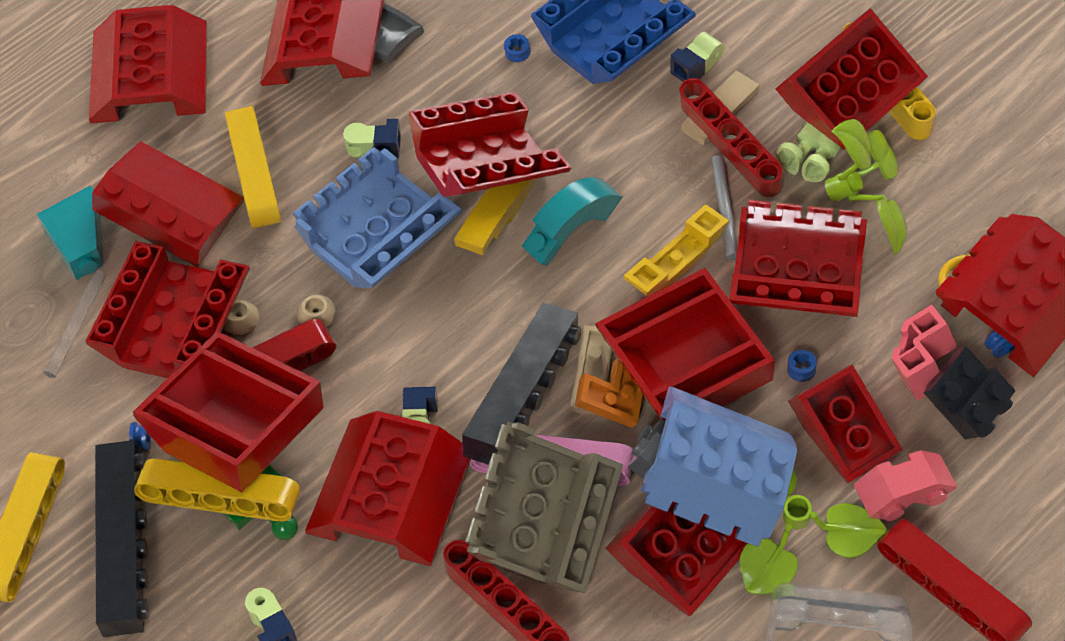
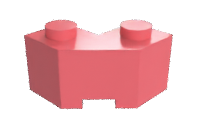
(922, 343)
(891, 489)

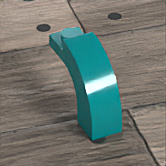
(567, 210)

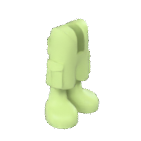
(816, 165)

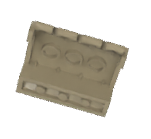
(543, 509)

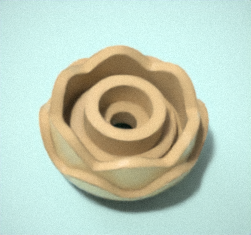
(316, 303)
(245, 323)

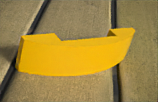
(680, 254)

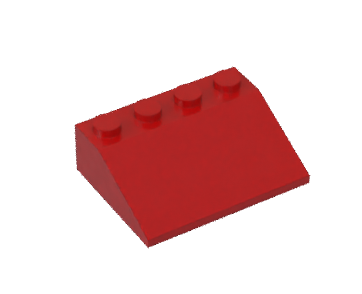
(852, 78)
(165, 202)
(675, 555)

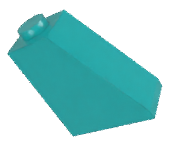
(75, 232)

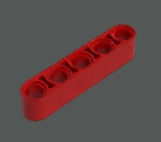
(733, 149)
(300, 345)
(953, 583)
(497, 591)

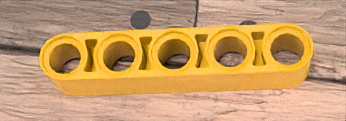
(914, 113)
(252, 167)
(187, 487)
(26, 517)

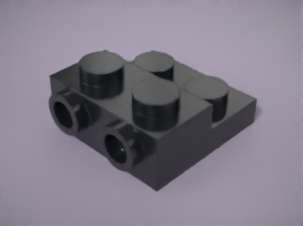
(970, 394)

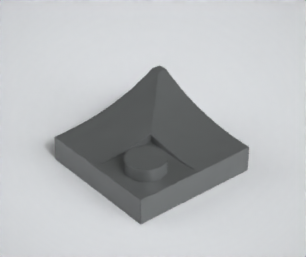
(395, 33)

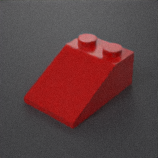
(846, 423)

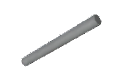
(724, 206)

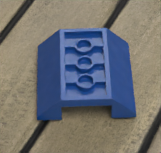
(607, 35)

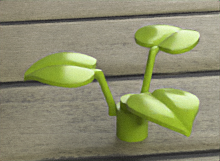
(848, 184)
(848, 535)

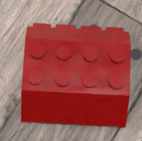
(799, 259)
(1014, 287)

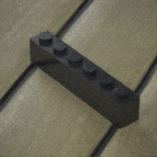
(522, 379)
(119, 540)

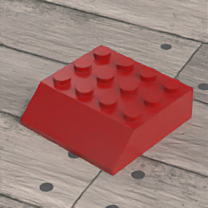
(688, 341)
(230, 410)

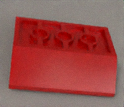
(322, 34)
(148, 59)
(480, 145)
(163, 310)
(392, 485)

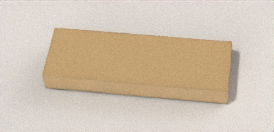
(734, 94)
(593, 359)

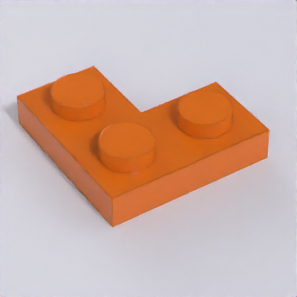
(614, 400)

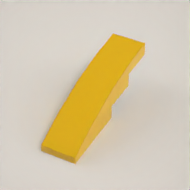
(490, 216)

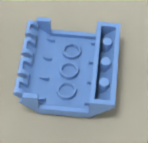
(371, 219)
(720, 468)

